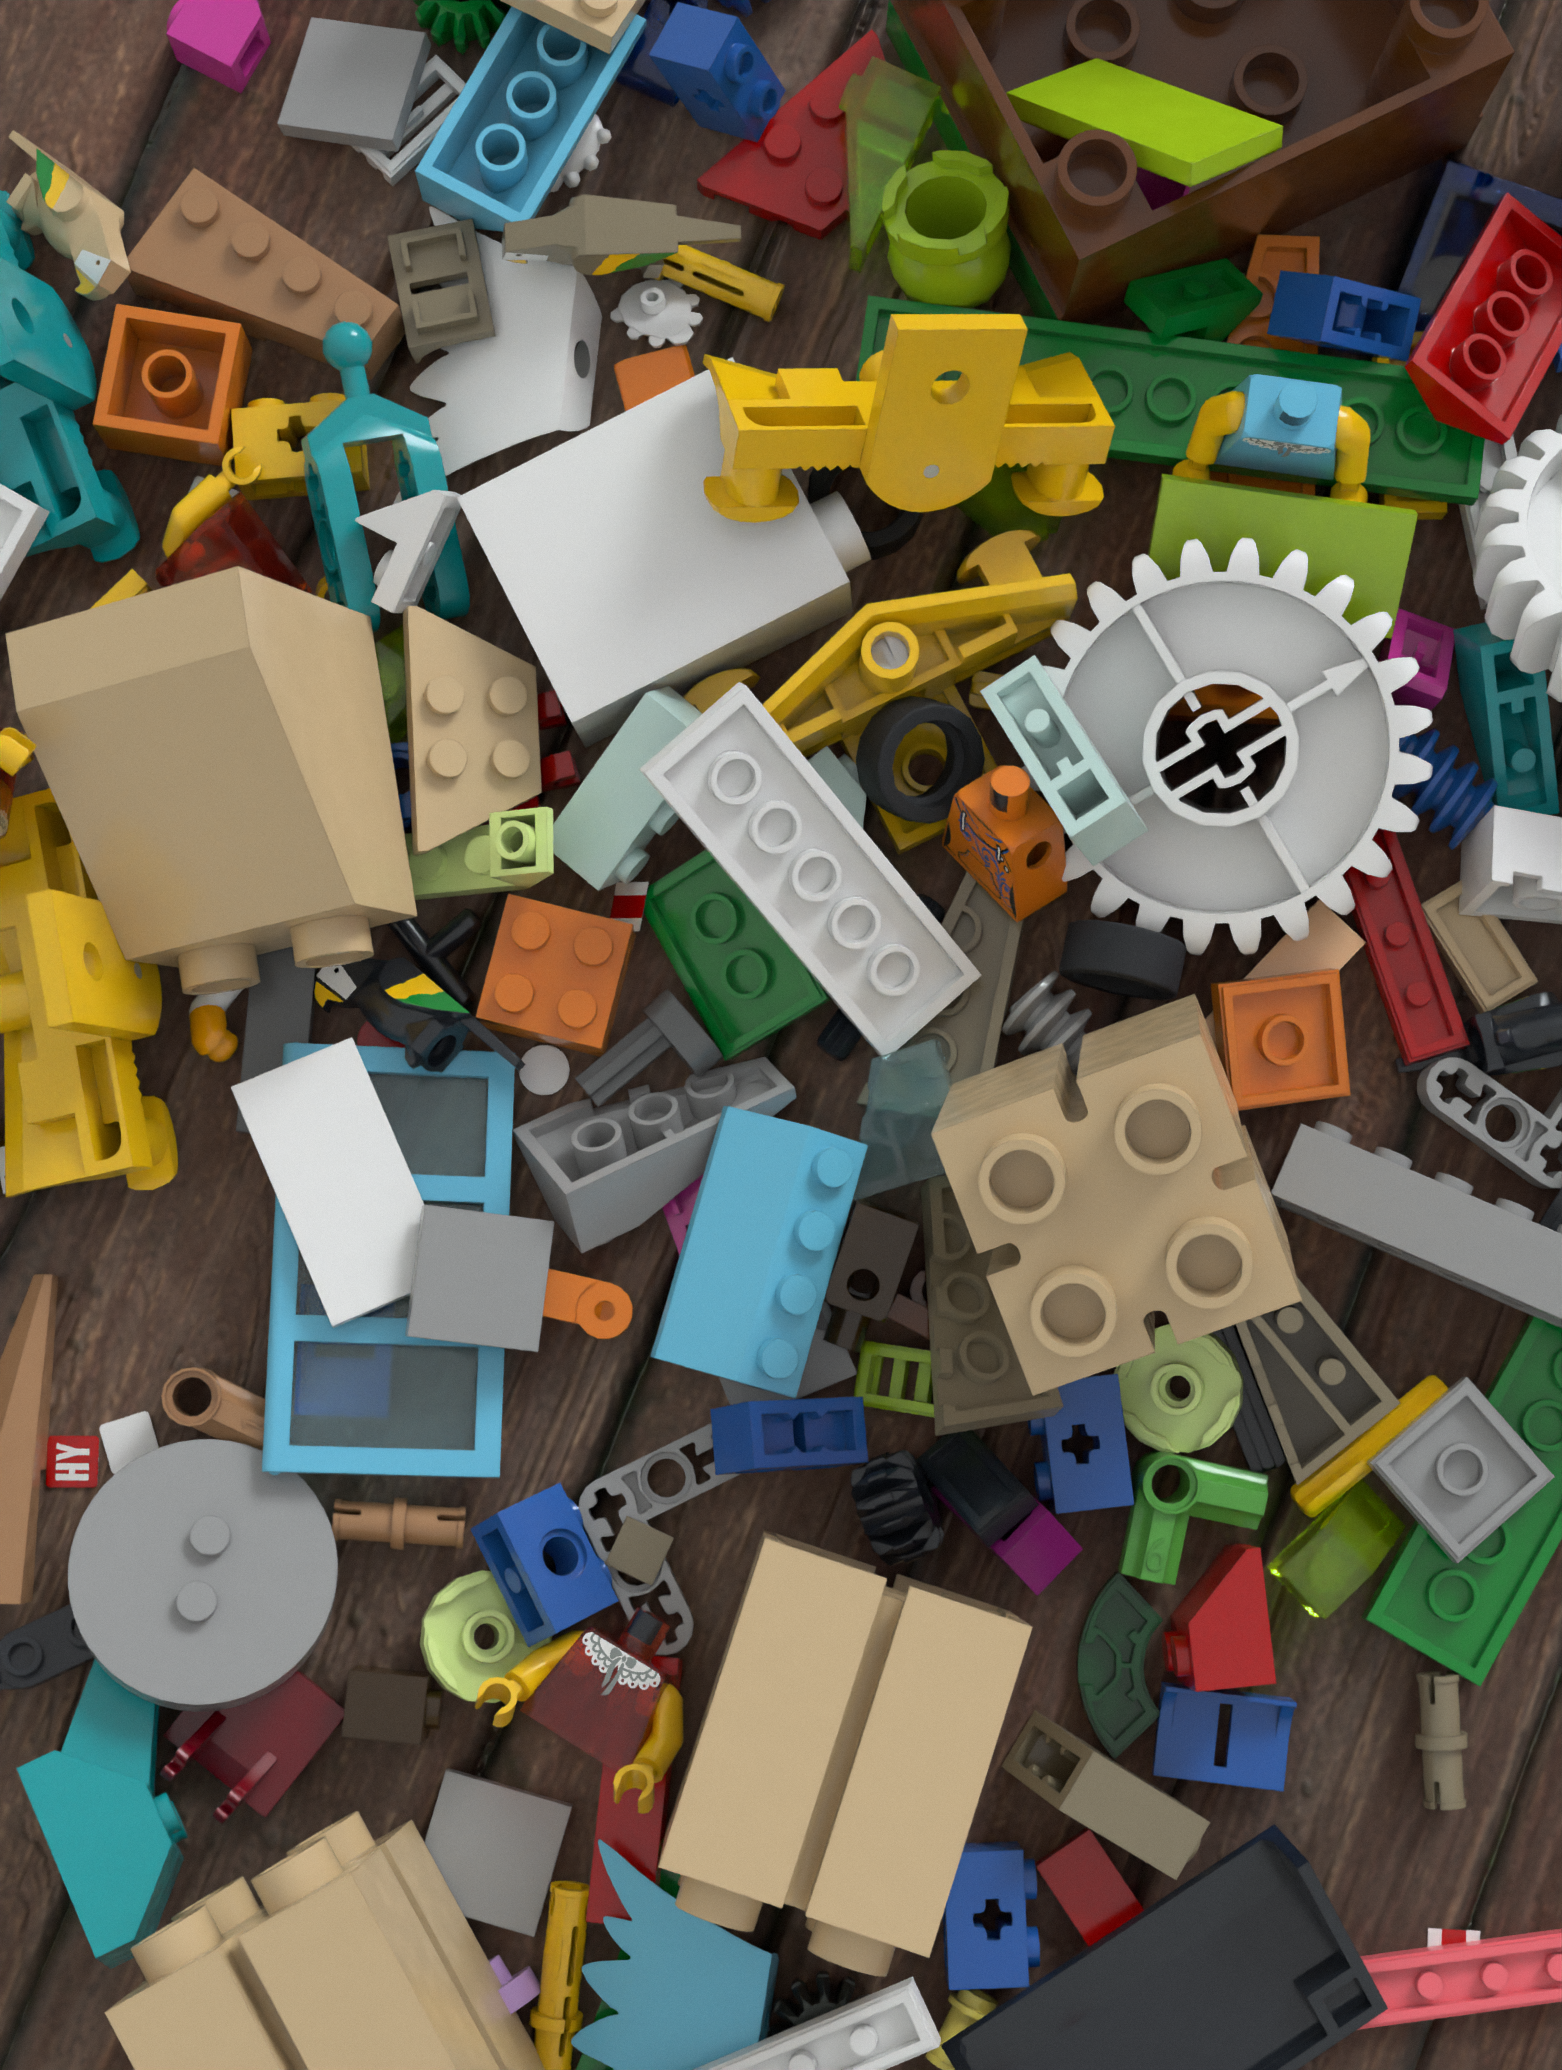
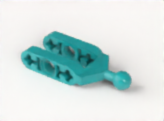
(331, 490)

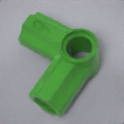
(1205, 1491)

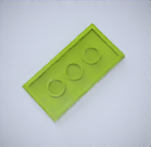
(1163, 124)
(1337, 534)

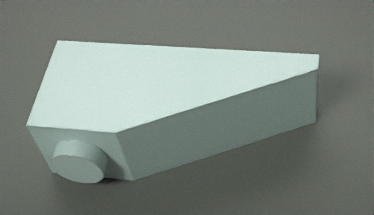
(1063, 761)

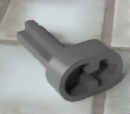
(665, 1027)

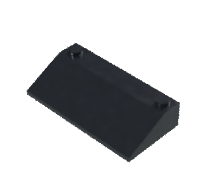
(1212, 1977)

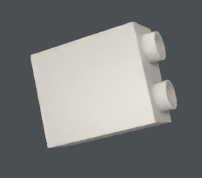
(634, 572)

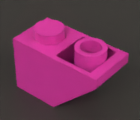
(219, 38)

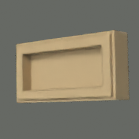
(1477, 951)

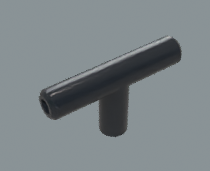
(433, 951)

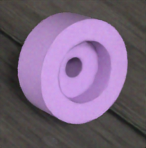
(515, 1989)

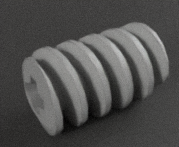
(1047, 1021)

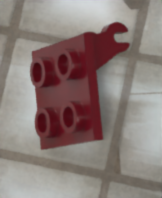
(256, 1745)

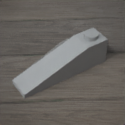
(629, 1158)

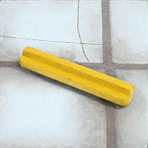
(1350, 1464)

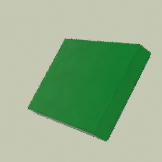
(728, 956)

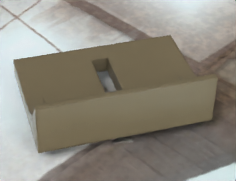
(444, 314)

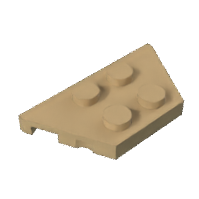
(467, 729)

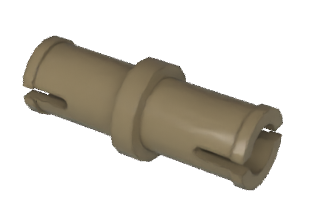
(1441, 1740)

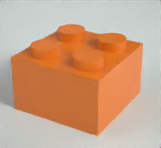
(171, 384)
(556, 975)

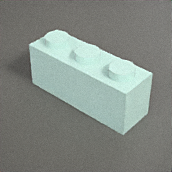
(616, 806)

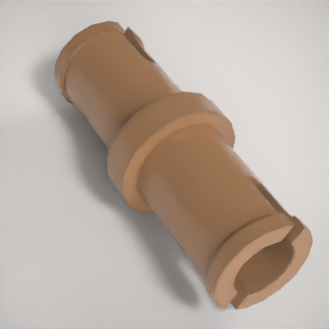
(399, 1523)

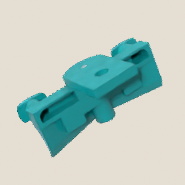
(42, 381)

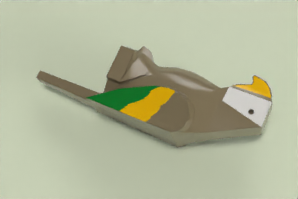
(610, 235)

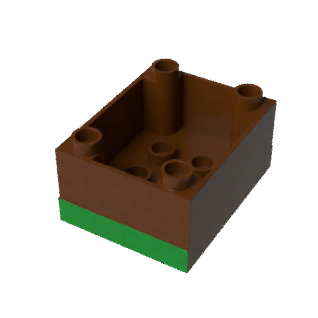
(1351, 81)

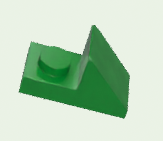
(1194, 300)

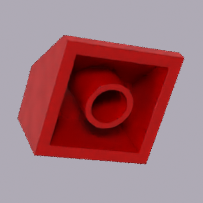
(1223, 1626)

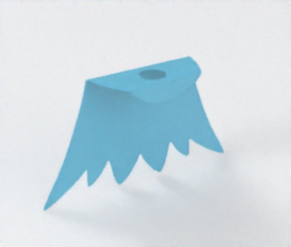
(684, 1990)

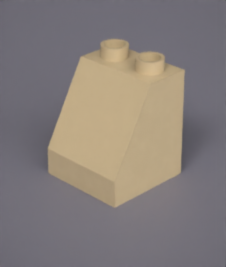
(222, 773)

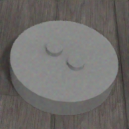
(202, 1575)

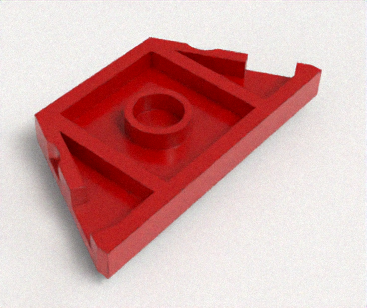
(800, 157)

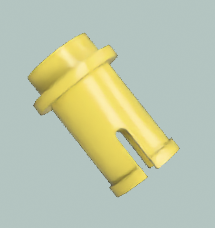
(966, 2009)

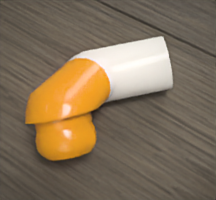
(209, 1025)

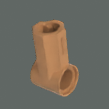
(233, 1411)

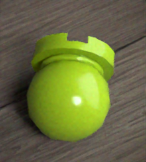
(948, 230)

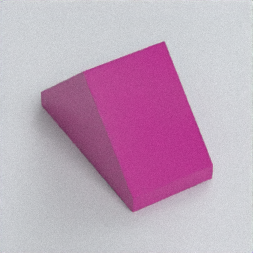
(1431, 647)

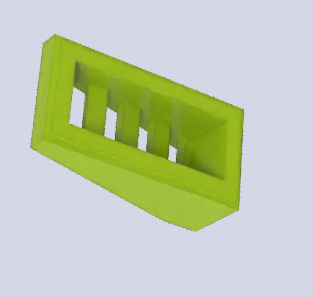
(870, 1372)

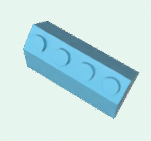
(518, 121)
(759, 1251)

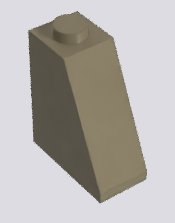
(1105, 1795)

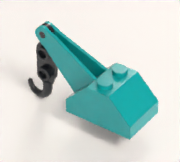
(99, 1792)

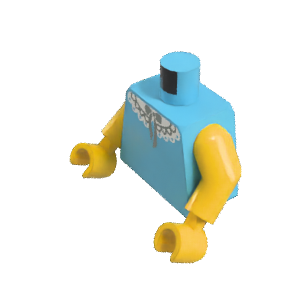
(1282, 429)

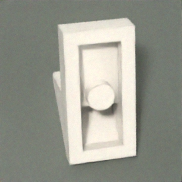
(420, 531)

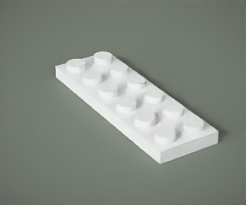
(810, 870)

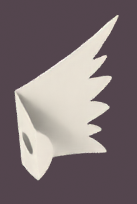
(524, 376)

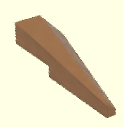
(24, 1434)

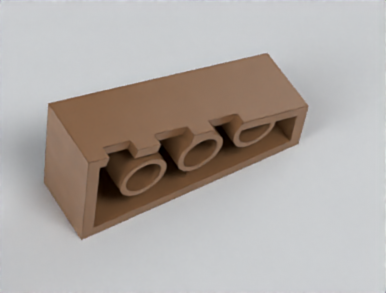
(244, 268)

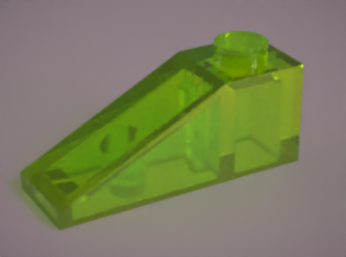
(883, 130)

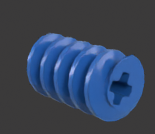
(1448, 790)

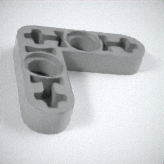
(1532, 1129)
(643, 1505)

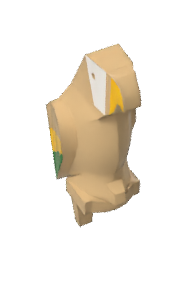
(73, 220)

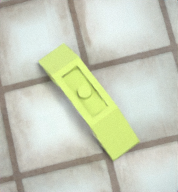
(491, 858)

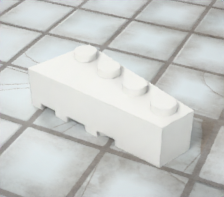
(1513, 867)

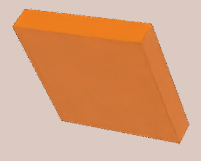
(1282, 1038)

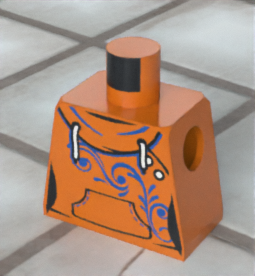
(1008, 840)

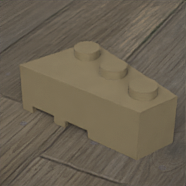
(1312, 1382)

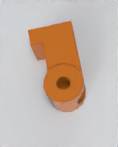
(593, 1304)

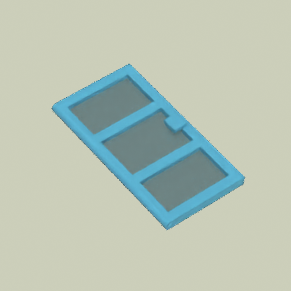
(363, 1390)

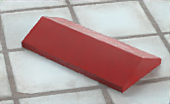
(1494, 327)

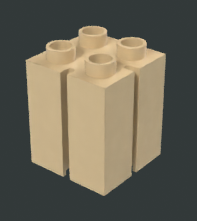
(1114, 1195)
(842, 1753)
(337, 1970)

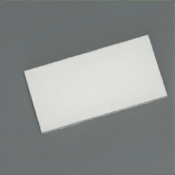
(337, 1177)

